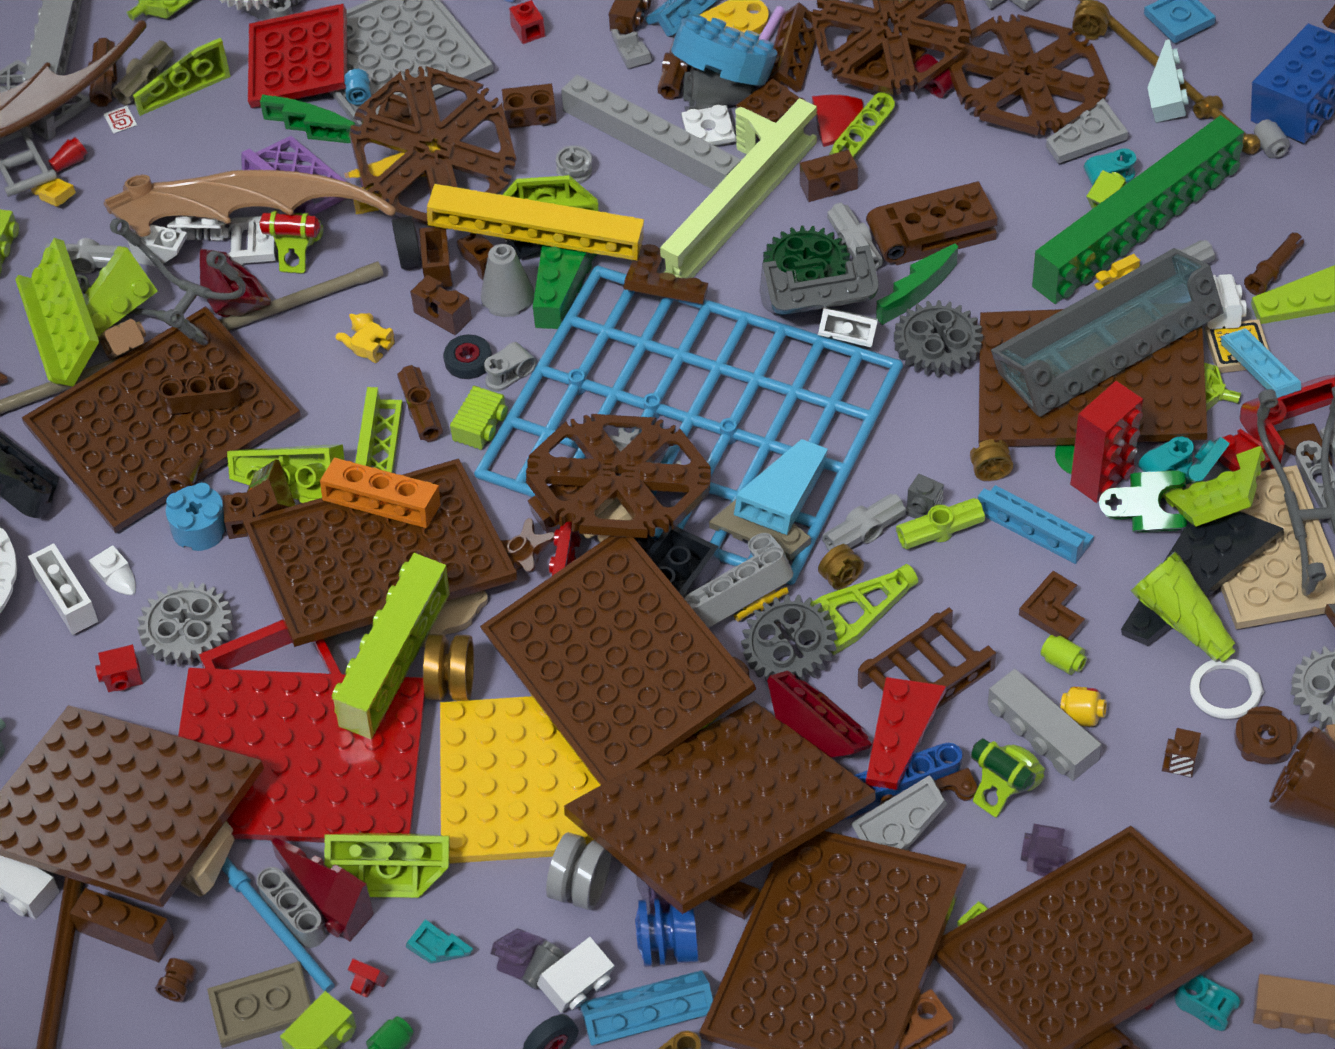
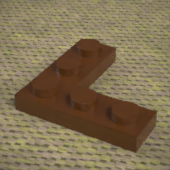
(645, 278)

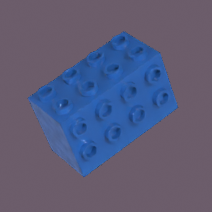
(1298, 85)

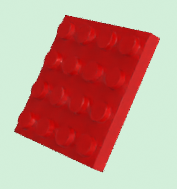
(298, 54)

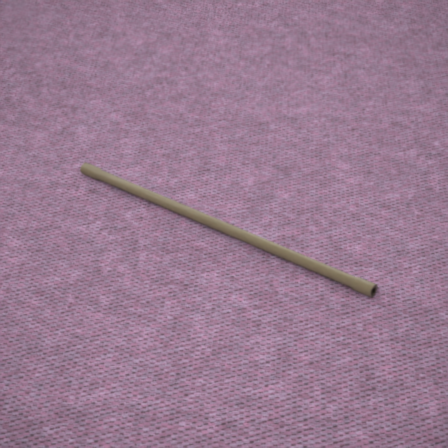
(359, 276)

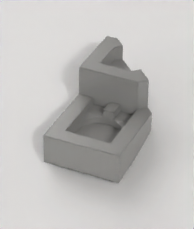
(631, 49)

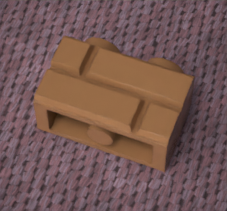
(122, 338)

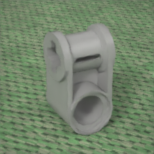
(508, 366)

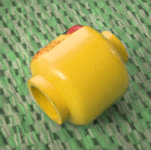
(1084, 705)

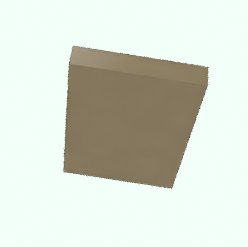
(258, 1004)

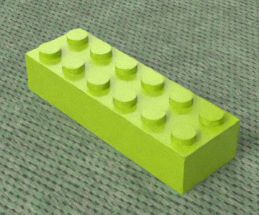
(391, 645)

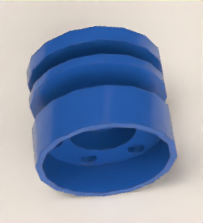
(666, 932)

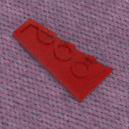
(900, 727)

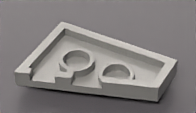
(1089, 133)
(903, 816)

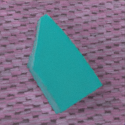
(435, 945)

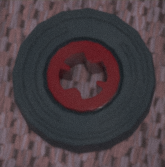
(455, 357)
(553, 1033)

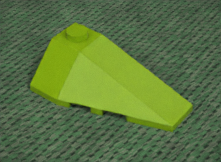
(301, 466)

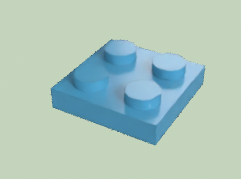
(1179, 17)

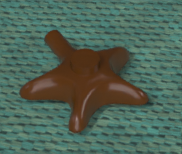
(527, 547)

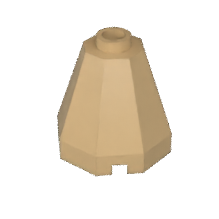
(208, 866)

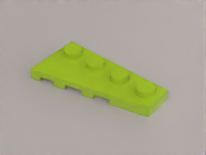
(1297, 299)

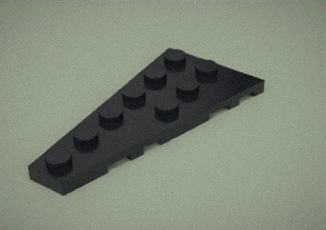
(1213, 557)

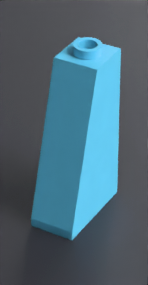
(782, 488)

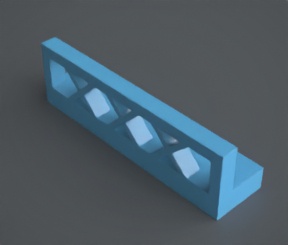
(672, 12)
(1035, 524)
(646, 1007)

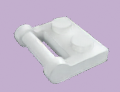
(260, 246)

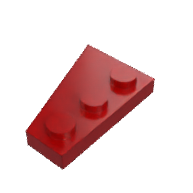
(566, 541)

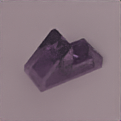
(515, 951)

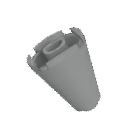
(505, 283)

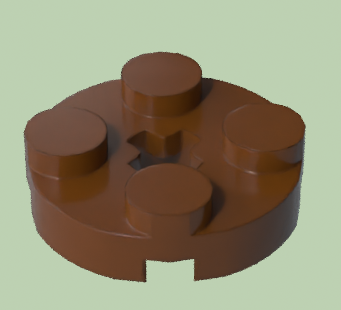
(1265, 750)

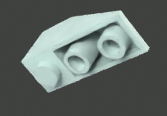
(1164, 87)

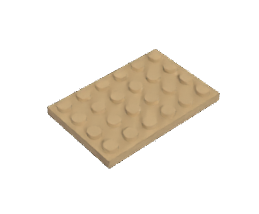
(1271, 583)

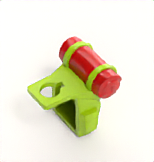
(293, 232)

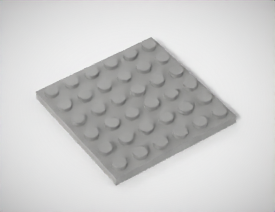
(407, 35)

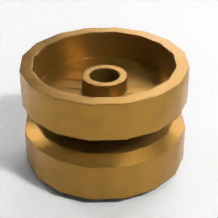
(448, 667)

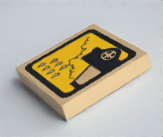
(1221, 357)

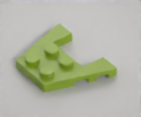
(1221, 495)

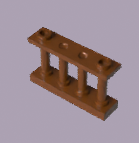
(955, 678)

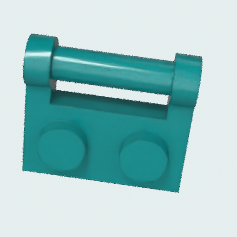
(1207, 457)

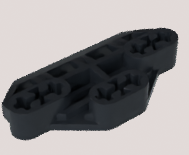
(25, 480)

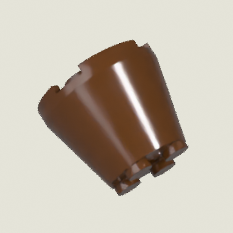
(1308, 782)

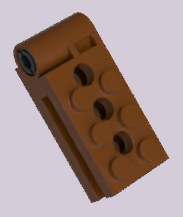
(932, 222)

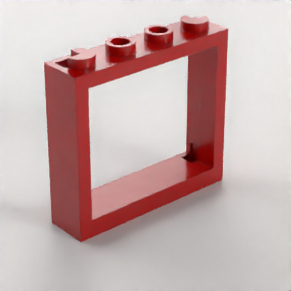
(257, 644)

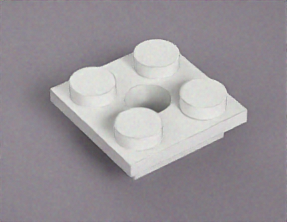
(714, 118)

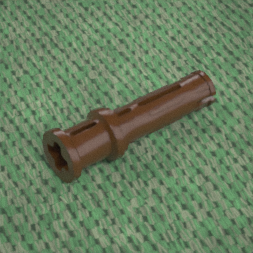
(1268, 270)

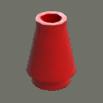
(70, 153)

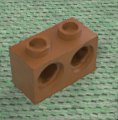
(925, 1032)

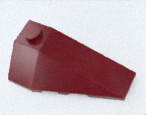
(333, 892)

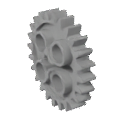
(181, 618)
(1316, 673)

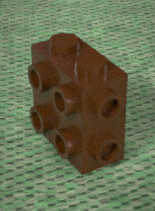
(770, 101)

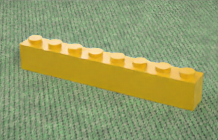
(535, 222)

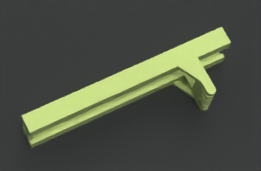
(744, 188)

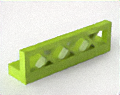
(370, 429)

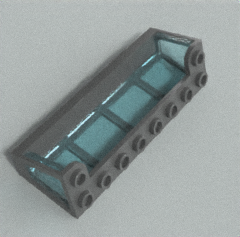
(1108, 330)

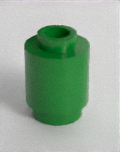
(391, 1035)

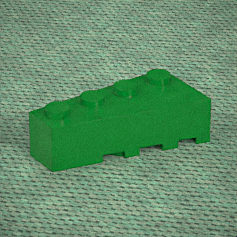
(557, 284)

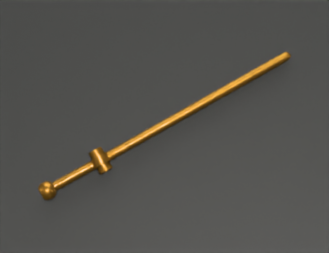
(1205, 106)

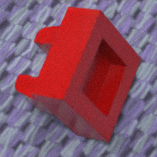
(365, 977)

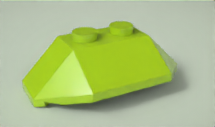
(553, 189)
(390, 861)

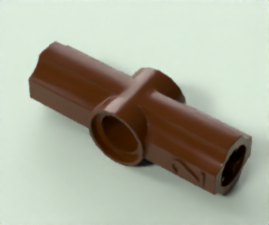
(672, 75)
(101, 89)
(420, 403)

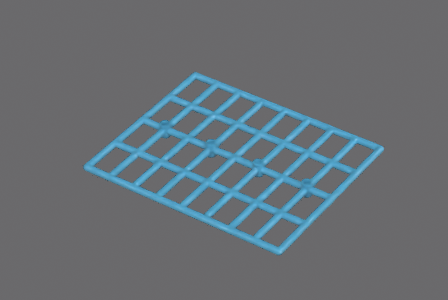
(728, 427)

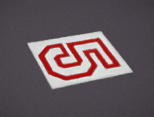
(120, 119)

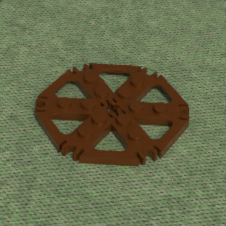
(873, 26)
(1035, 88)
(429, 129)
(604, 486)

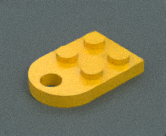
(737, 14)

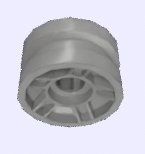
(574, 162)

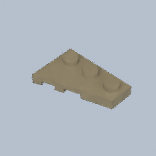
(741, 529)

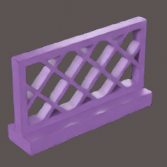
(255, 161)

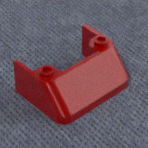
(1312, 396)

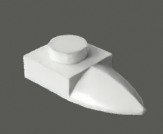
(114, 571)

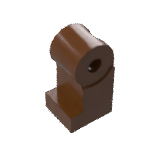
(475, 250)

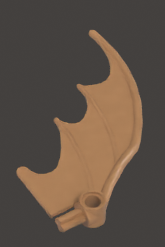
(224, 192)

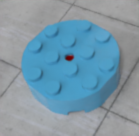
(724, 49)

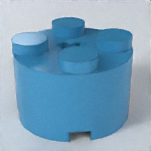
(196, 517)

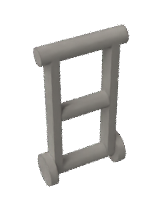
(31, 154)

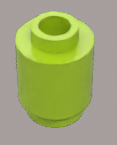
(1063, 654)

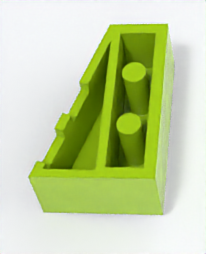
(117, 290)

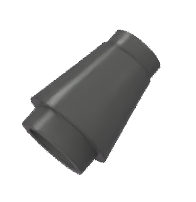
(542, 959)

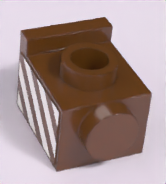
(1181, 752)

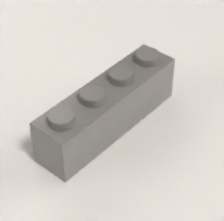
(1043, 725)

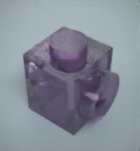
(1044, 849)

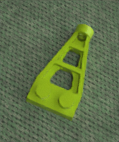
(851, 633)

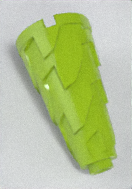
(1184, 606)

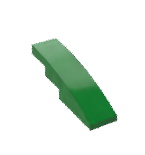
(302, 116)
(912, 289)

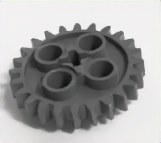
(938, 338)
(812, 625)

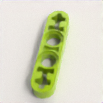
(863, 130)

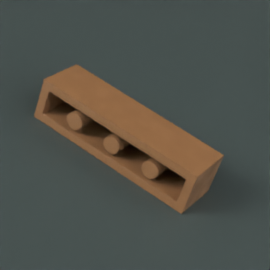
(1295, 1005)

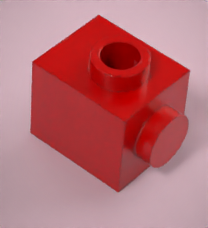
(527, 22)
(119, 668)

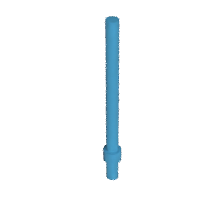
(241, 883)

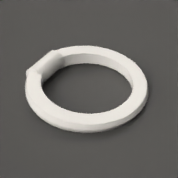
(1233, 664)

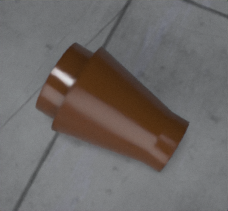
(185, 473)

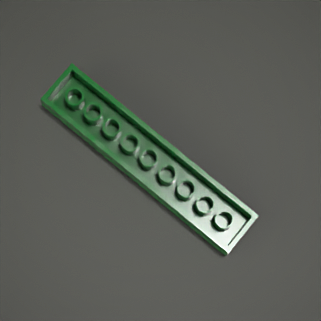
(1137, 210)

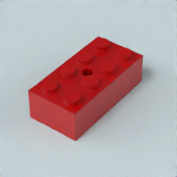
(1106, 441)

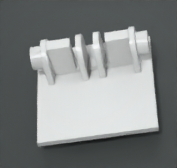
(193, 226)

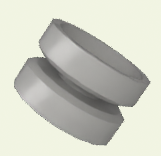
(578, 871)

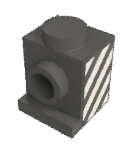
(923, 495)

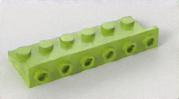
(58, 315)

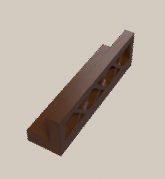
(787, 42)

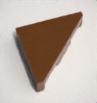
(1294, 436)

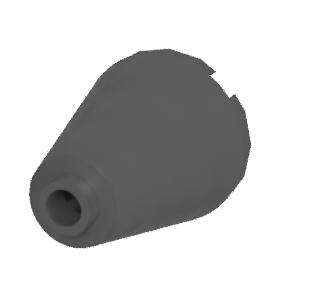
(708, 89)

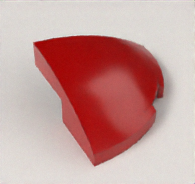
(835, 115)

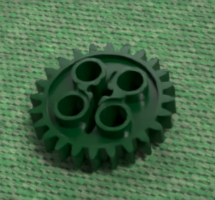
(805, 246)

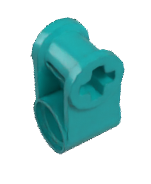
(1111, 163)
(1169, 457)
(1207, 1002)

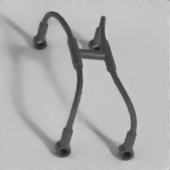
(175, 316)
(1316, 571)

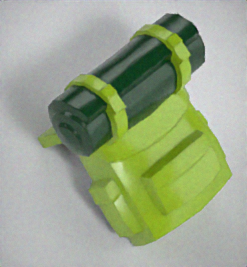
(1006, 768)

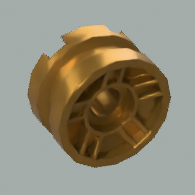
(1091, 19)
(991, 460)
(840, 566)

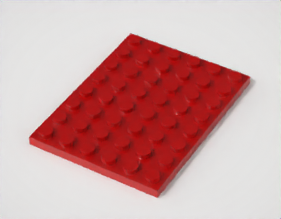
(314, 771)

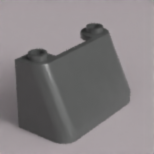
(784, 296)

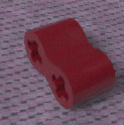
(939, 85)

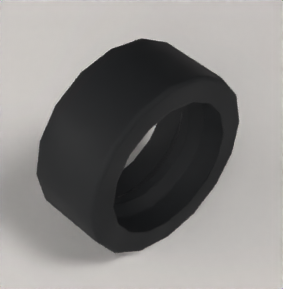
(406, 242)

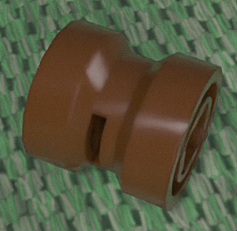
(175, 982)

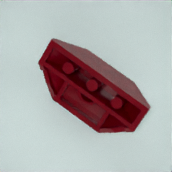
(214, 279)
(815, 716)

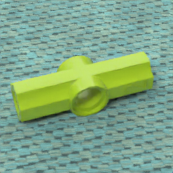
(940, 523)

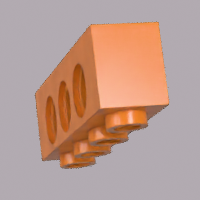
(380, 492)

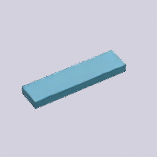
(1260, 362)

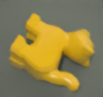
(368, 337)

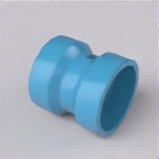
(357, 86)

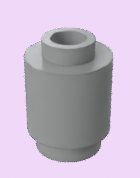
(1271, 138)

